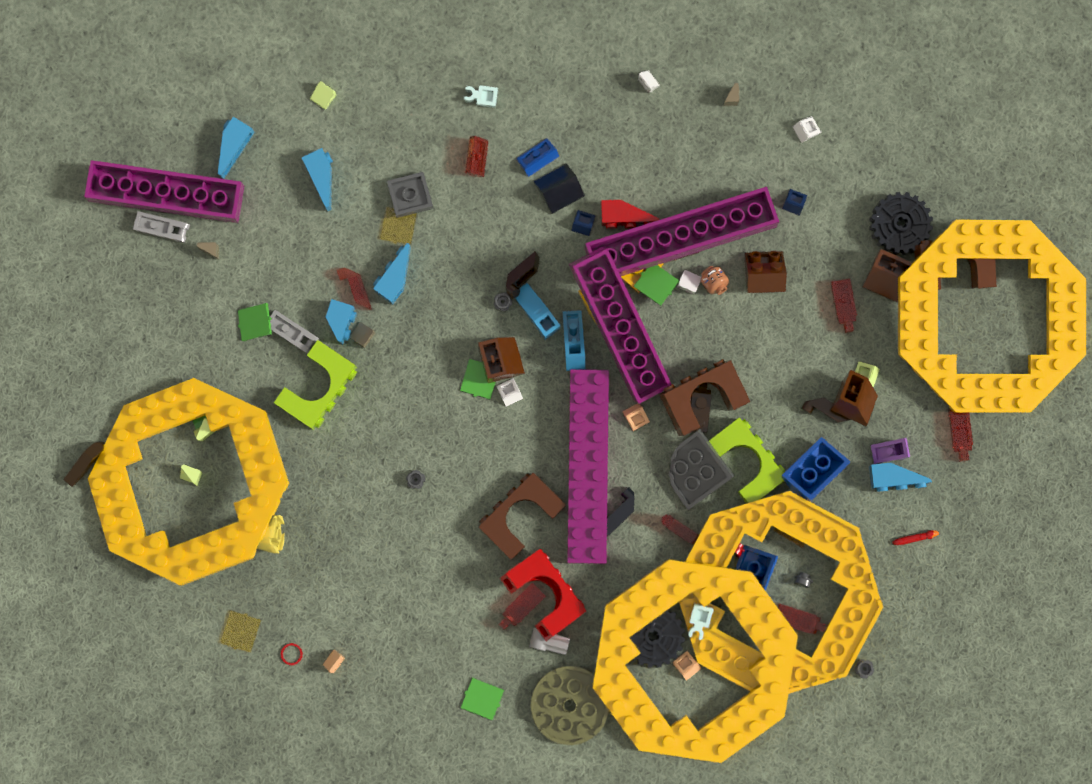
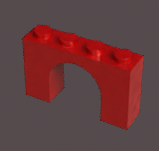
(539, 568)

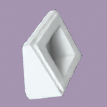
(648, 81)
(806, 129)
(689, 282)
(509, 392)

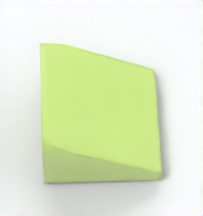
(323, 95)
(868, 371)

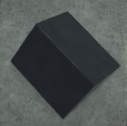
(559, 188)

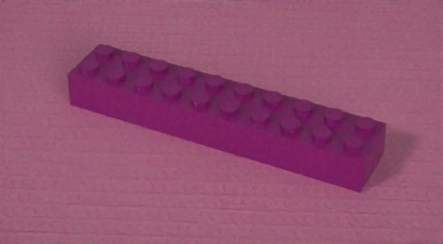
(689, 232)
(588, 467)

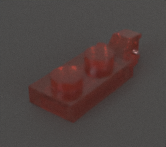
(844, 303)
(961, 433)
(521, 606)
(802, 620)

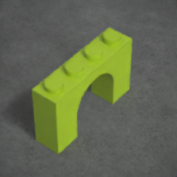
(312, 411)
(769, 474)

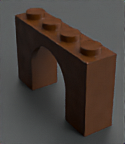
(982, 270)
(678, 397)
(532, 490)

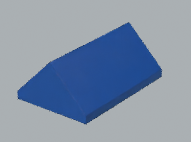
(815, 470)
(759, 563)

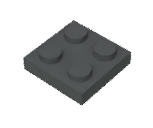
(410, 194)

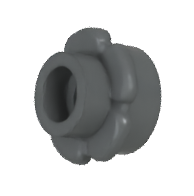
(503, 296)
(415, 474)
(804, 579)
(869, 668)

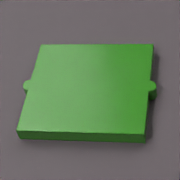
(656, 284)
(254, 322)
(475, 380)
(482, 699)

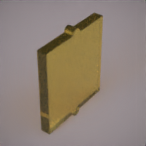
(397, 229)
(240, 631)

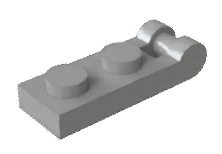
(160, 226)
(292, 332)

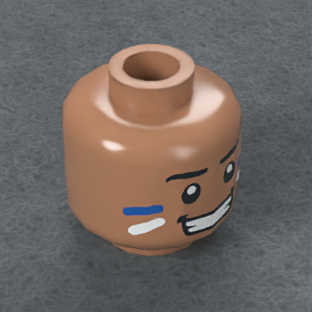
(714, 280)

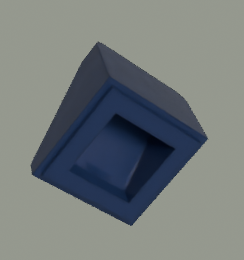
(794, 202)
(583, 223)

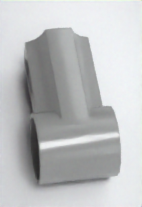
(556, 643)

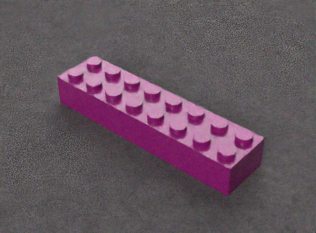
(164, 191)
(620, 324)

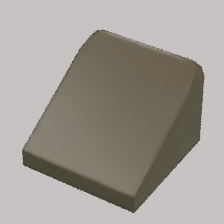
(733, 97)
(210, 248)
(362, 334)

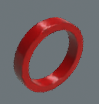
(301, 654)

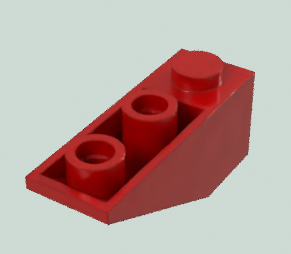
(622, 213)

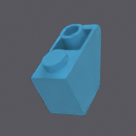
(339, 318)

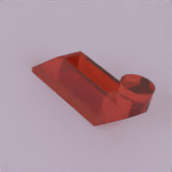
(356, 285)
(679, 529)

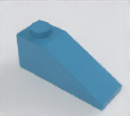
(234, 140)
(321, 173)
(574, 340)

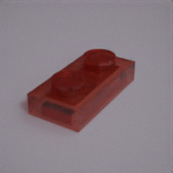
(476, 156)

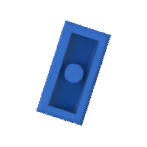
(538, 157)

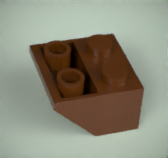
(765, 272)
(884, 274)
(500, 358)
(855, 398)

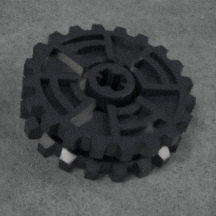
(901, 209)
(666, 645)

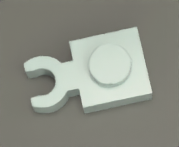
(485, 96)
(700, 618)

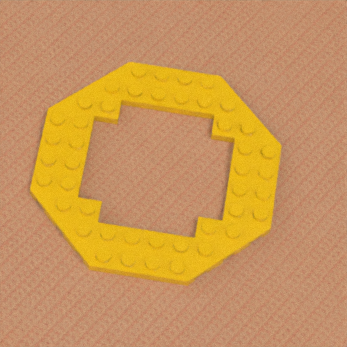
(1063, 315)
(817, 529)
(213, 550)
(740, 721)

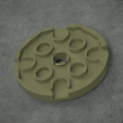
(549, 710)

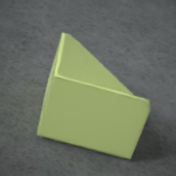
(203, 431)
(190, 474)

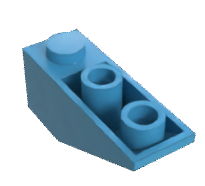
(393, 280)
(537, 312)
(891, 475)

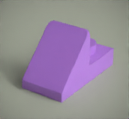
(890, 451)

